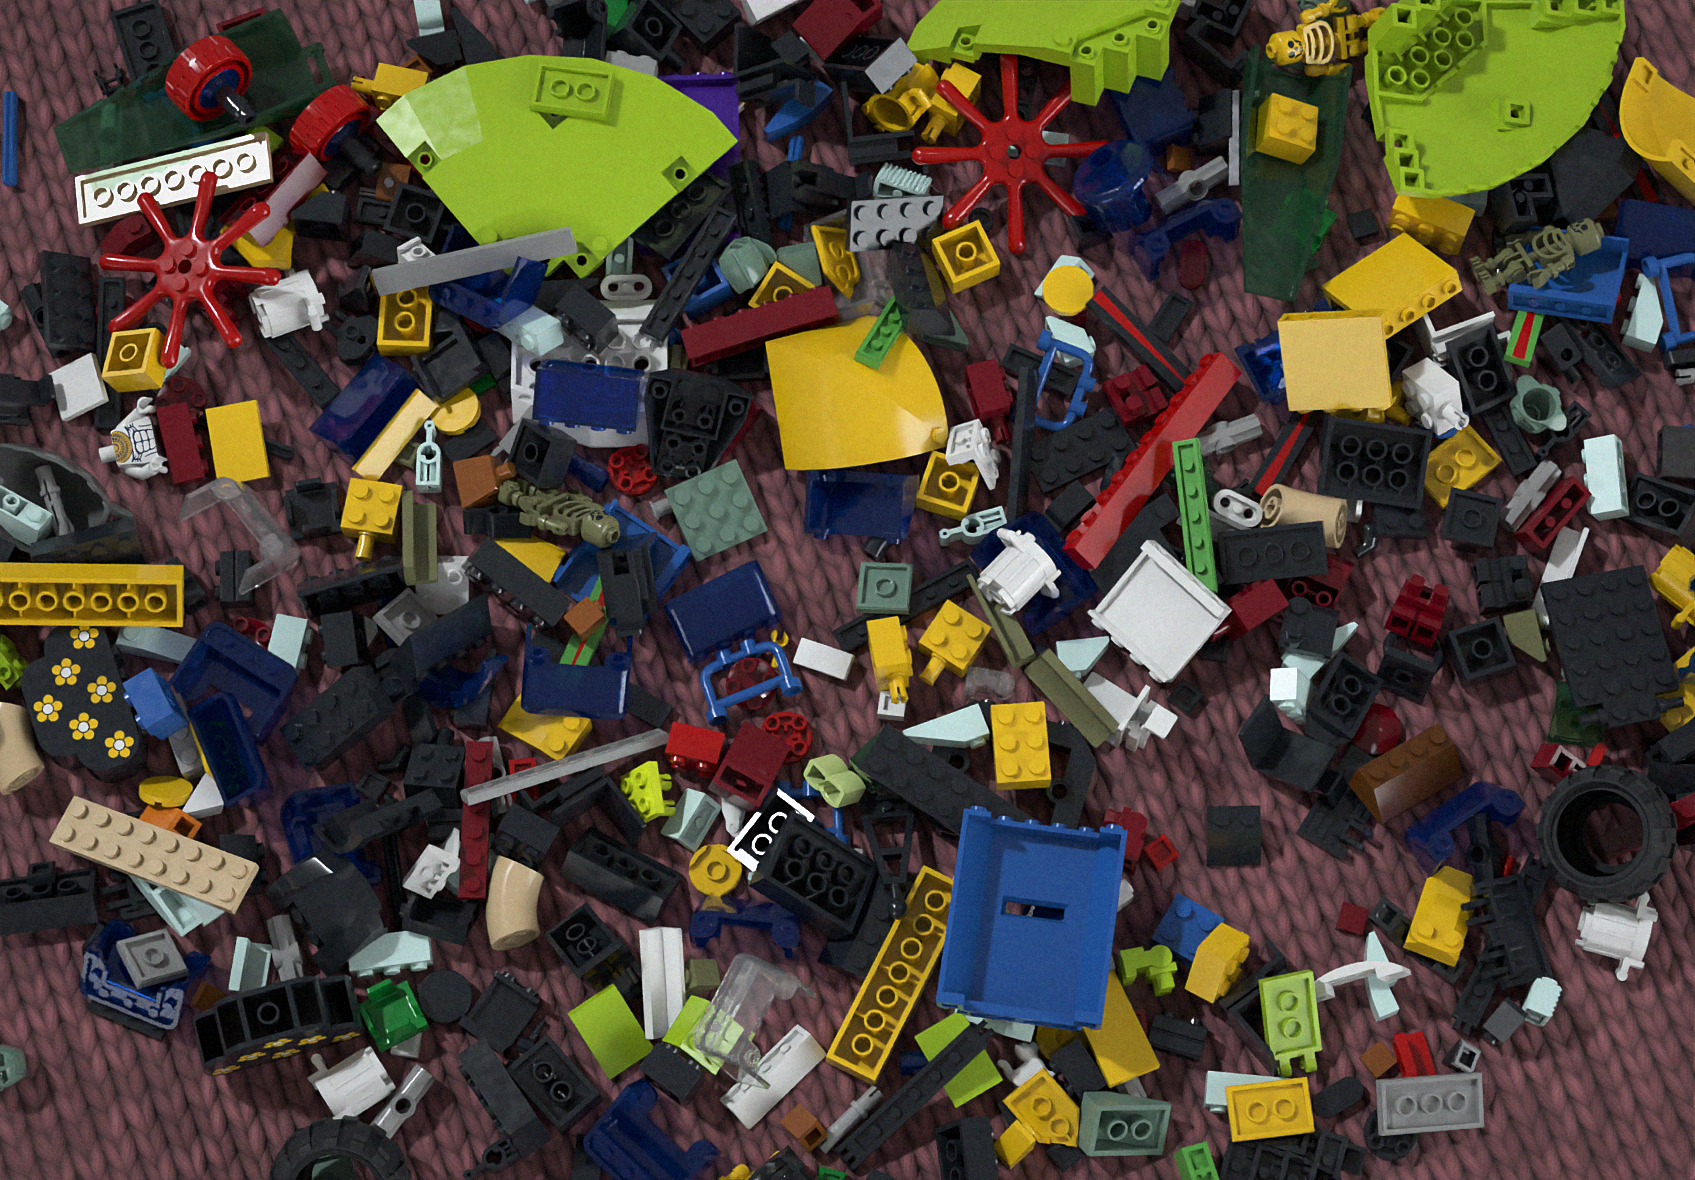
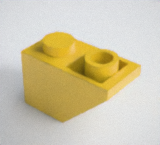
(1014, 1144)

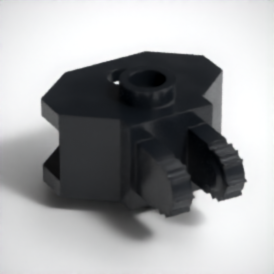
(354, 338)

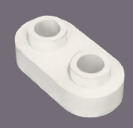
(626, 287)
(1236, 507)

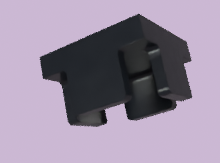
(313, 509)
(1470, 520)

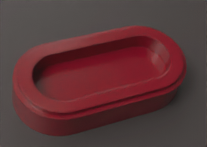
(1192, 264)

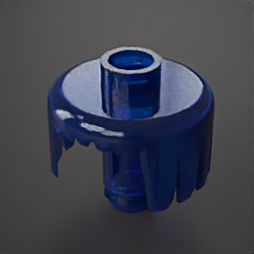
(1112, 183)

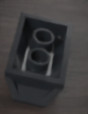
(1341, 701)

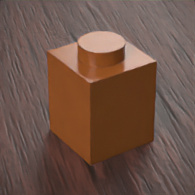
(585, 618)
(804, 1128)

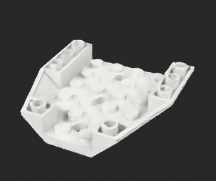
(623, 352)

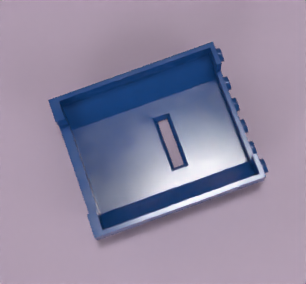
(1022, 964)

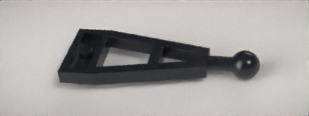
(885, 810)

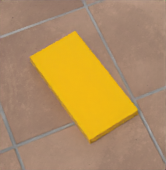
(1121, 1043)

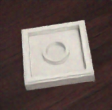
(79, 387)

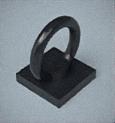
(1407, 673)

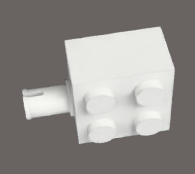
(1433, 397)

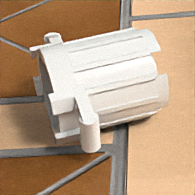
(288, 305)
(1018, 572)
(1618, 932)
(352, 1083)

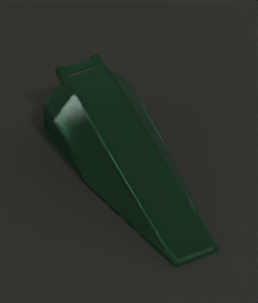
(146, 121)
(1279, 196)

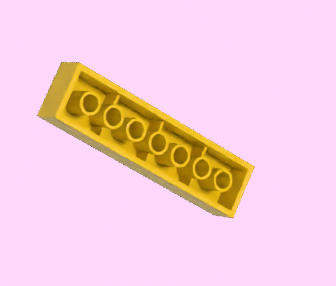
(91, 594)
(894, 981)

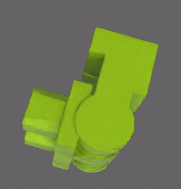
(1152, 964)

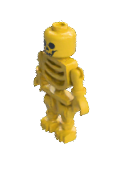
(1315, 46)

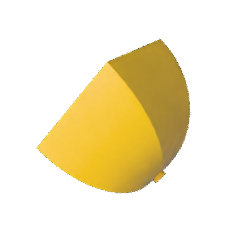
(1660, 126)
(847, 412)

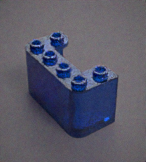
(1154, 112)

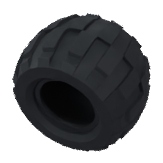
(1563, 826)
(340, 1137)

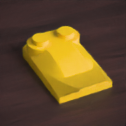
(1438, 921)

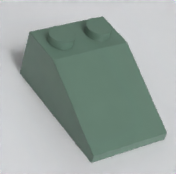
(1122, 1124)

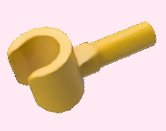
(782, 643)

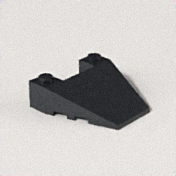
(1127, 548)

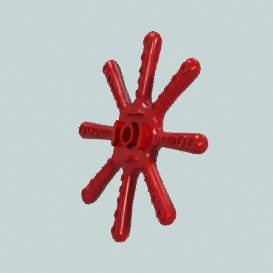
(992, 153)
(178, 257)

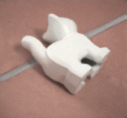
(1028, 1054)

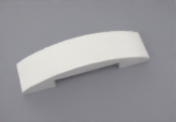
(1384, 970)

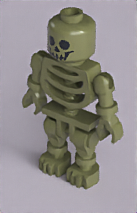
(1551, 250)
(570, 512)

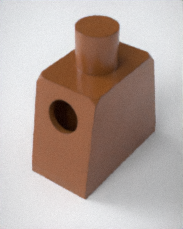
(480, 479)

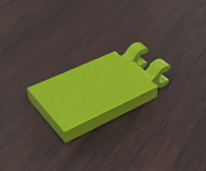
(1291, 1019)

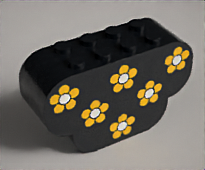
(81, 705)
(276, 1023)

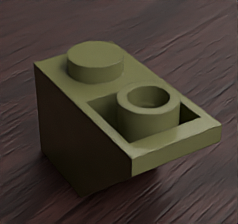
(1526, 633)
(701, 976)

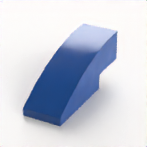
(795, 115)

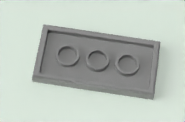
(1430, 1103)

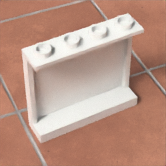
(1160, 613)

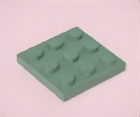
(715, 510)

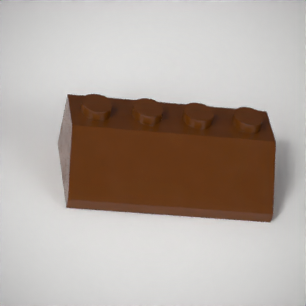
(1407, 774)

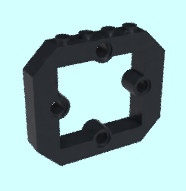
(1076, 780)

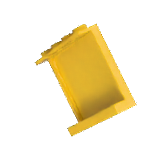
(1396, 278)
(1335, 360)

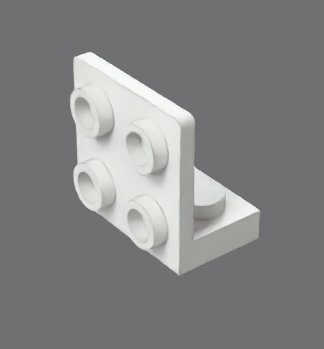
(974, 442)
(450, 590)
(434, 867)

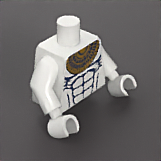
(136, 444)

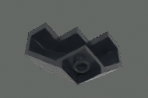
(1587, 176)

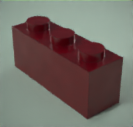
(182, 444)
(1552, 514)

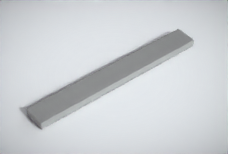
(473, 260)
(564, 766)

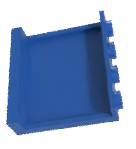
(1582, 292)
(581, 571)

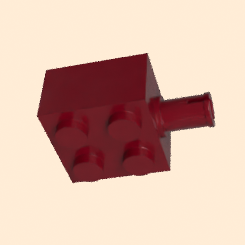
(989, 398)
(1250, 609)

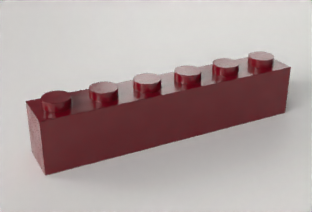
(755, 326)

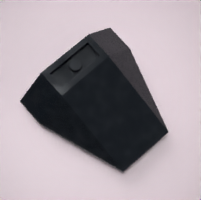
(691, 420)

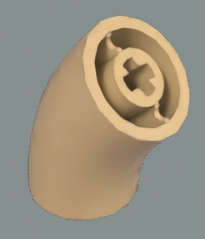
(1291, 506)
(17, 750)
(512, 904)

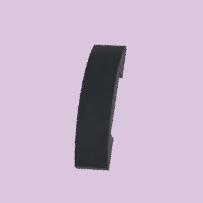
(1396, 925)

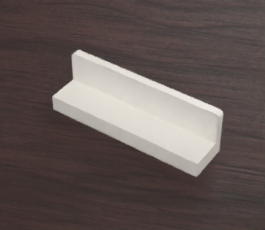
(1561, 563)
(662, 978)
(782, 1069)

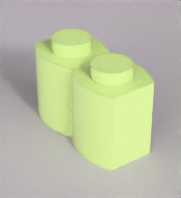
(834, 780)

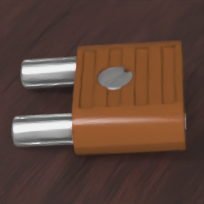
(388, 181)

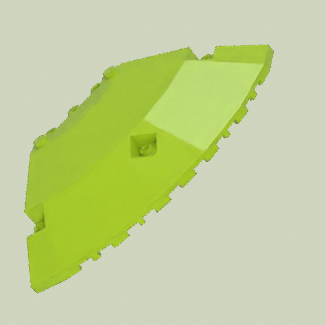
(1098, 39)
(1457, 69)
(533, 172)

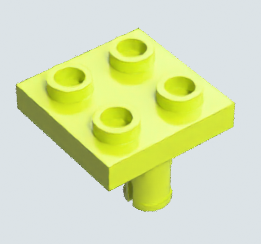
(643, 791)

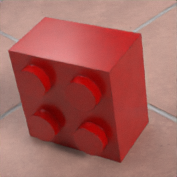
(695, 749)

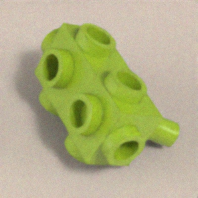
(11, 664)

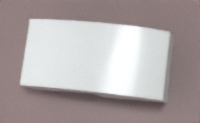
(823, 659)

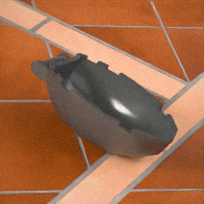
(81, 493)

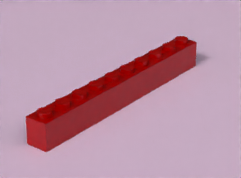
(1150, 461)

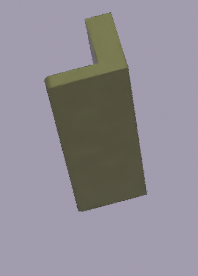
(419, 541)
(1005, 628)
(1071, 698)

